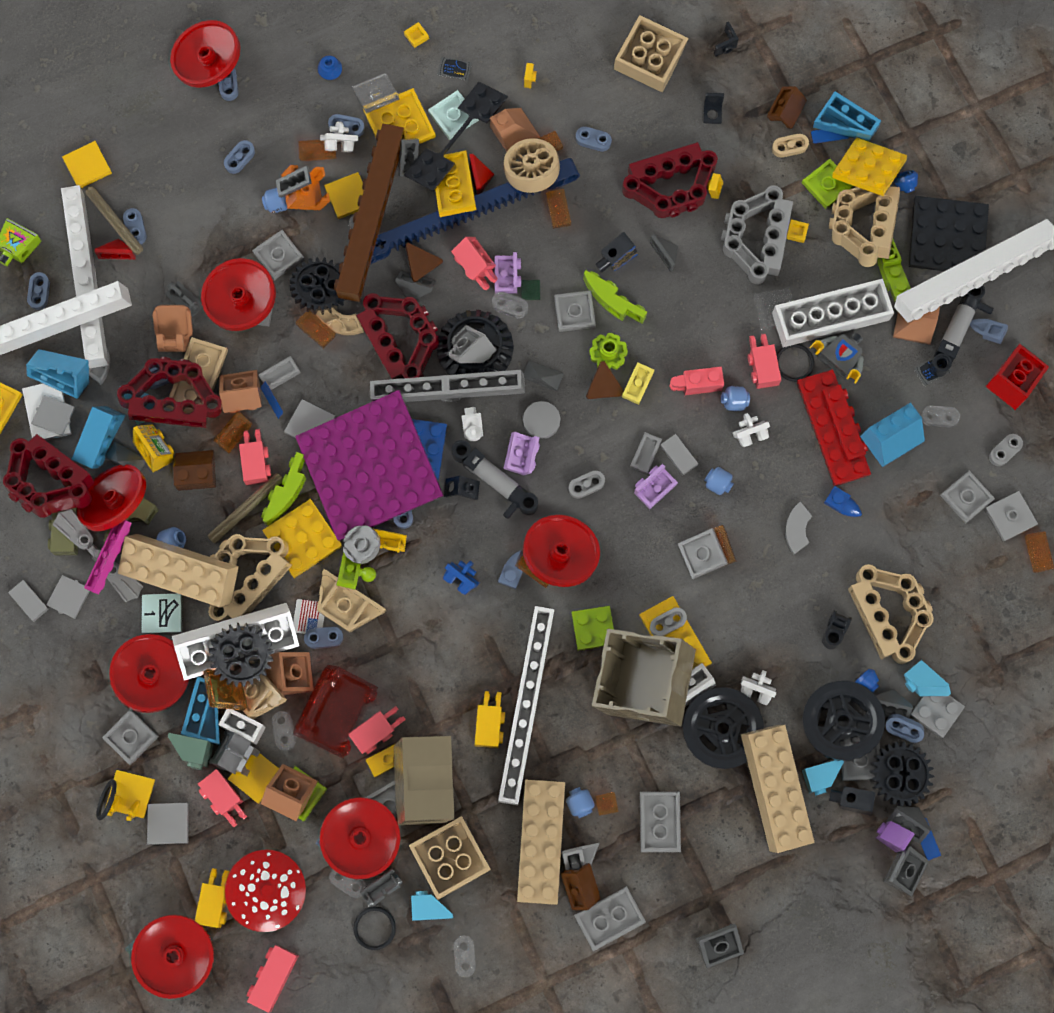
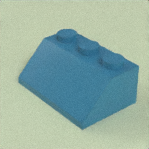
(895, 435)

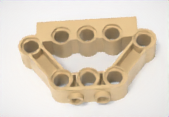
(883, 223)
(891, 582)
(253, 597)

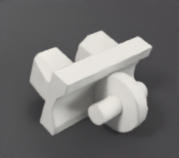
(330, 139)
(472, 424)
(743, 434)
(766, 691)

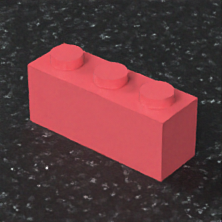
(271, 978)

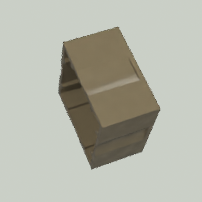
(644, 677)
(423, 780)

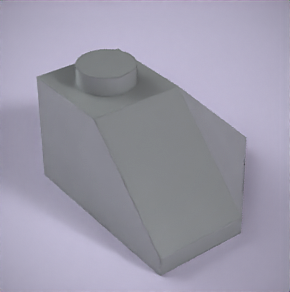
(471, 346)

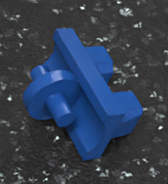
(454, 571)

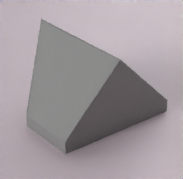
(577, 857)

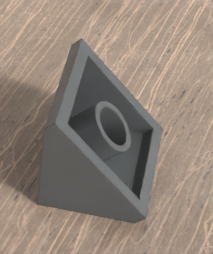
(906, 870)
(720, 945)

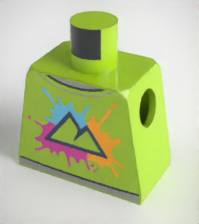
(16, 242)

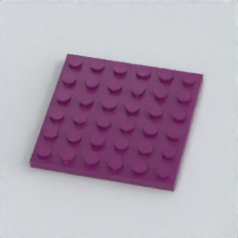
(369, 465)

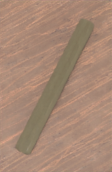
(114, 220)
(245, 508)

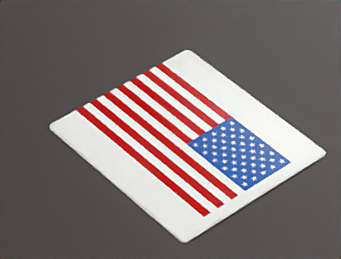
(307, 616)

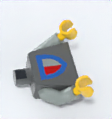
(841, 355)

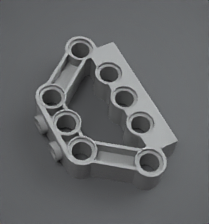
(742, 255)

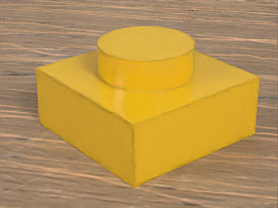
(416, 35)
(530, 75)
(715, 185)
(797, 231)

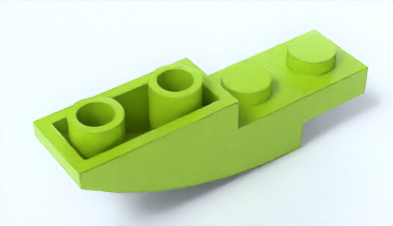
(893, 273)
(606, 295)
(283, 497)

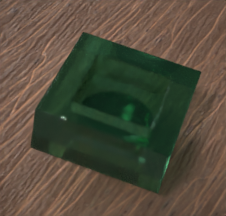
(530, 289)

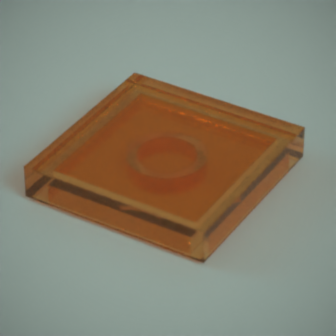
(223, 695)

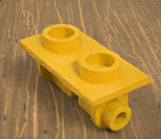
(392, 540)

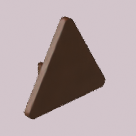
(421, 261)
(604, 384)

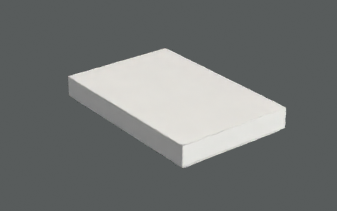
(33, 397)

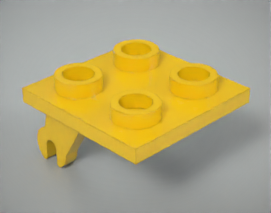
(131, 795)

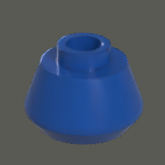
(329, 68)
(906, 181)
(869, 679)

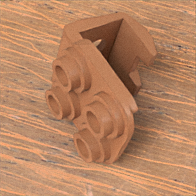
(172, 327)

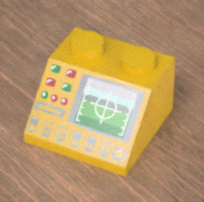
(152, 446)

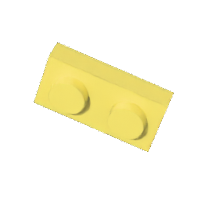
(638, 383)

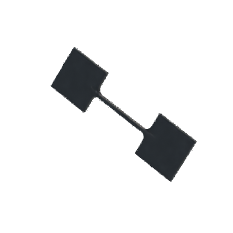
(432, 167)

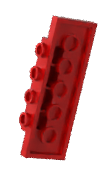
(835, 427)

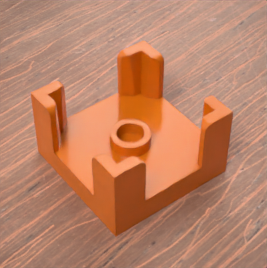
(309, 196)

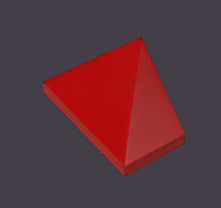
(481, 173)
(115, 250)

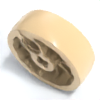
(543, 171)

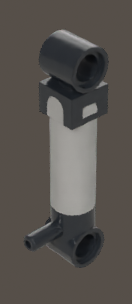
(957, 329)
(477, 464)

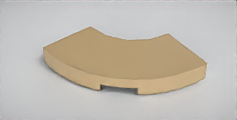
(341, 323)

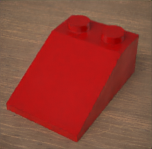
(1017, 377)

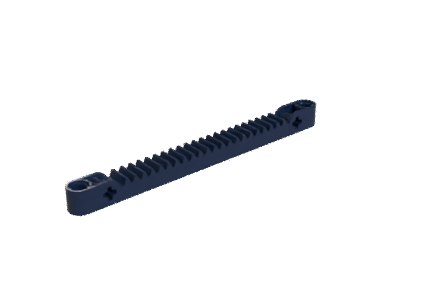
(483, 201)

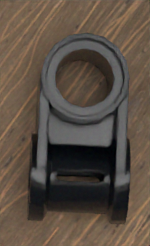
(837, 627)

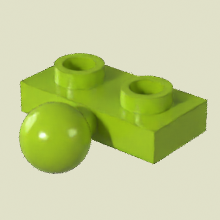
(350, 571)

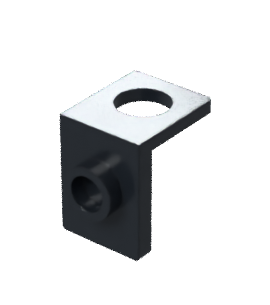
(727, 46)
(714, 102)
(463, 487)

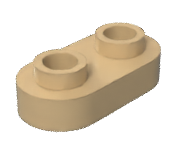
(789, 143)

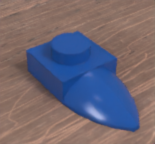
(842, 503)

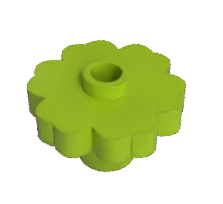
(611, 343)

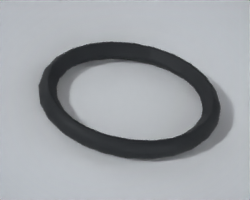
(809, 354)
(114, 786)
(355, 928)

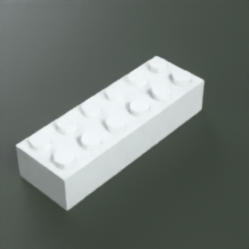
(832, 312)
(194, 645)

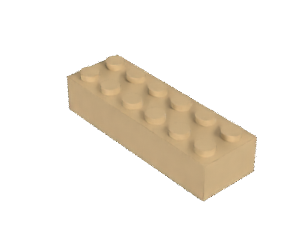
(178, 570)
(777, 788)
(541, 842)

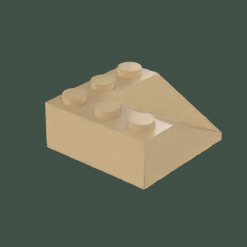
(650, 53)
(449, 858)

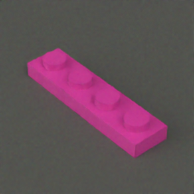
(107, 556)

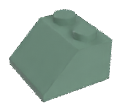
(192, 750)

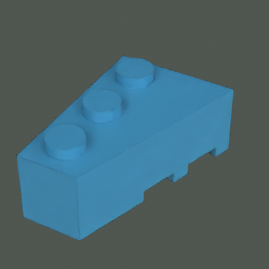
(846, 119)
(59, 372)
(97, 436)
(201, 719)

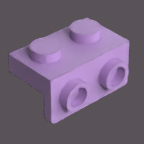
(506, 273)
(521, 453)
(655, 486)

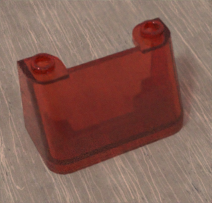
(334, 710)

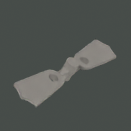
(74, 530)

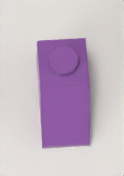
(894, 836)

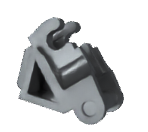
(233, 753)

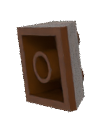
(194, 470)

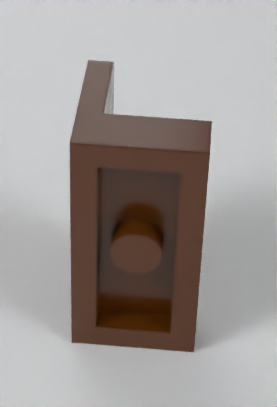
(787, 106)
(581, 887)

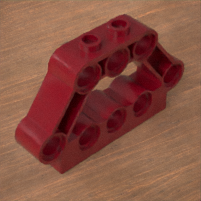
(651, 199)
(398, 307)
(157, 414)
(54, 500)

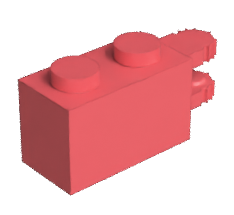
(475, 261)
(764, 363)
(699, 381)
(254, 460)
(374, 730)
(221, 795)

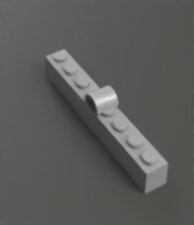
(451, 387)

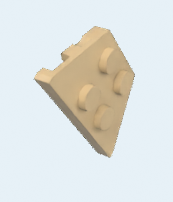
(345, 605)
(261, 696)

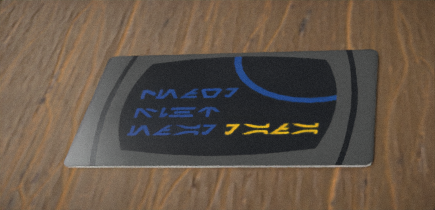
(454, 68)
(924, 372)

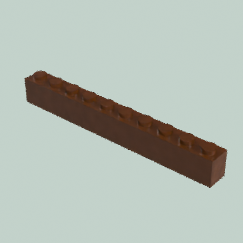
(370, 213)

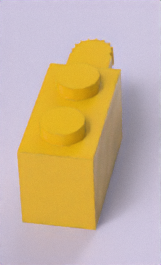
(489, 722)
(212, 902)

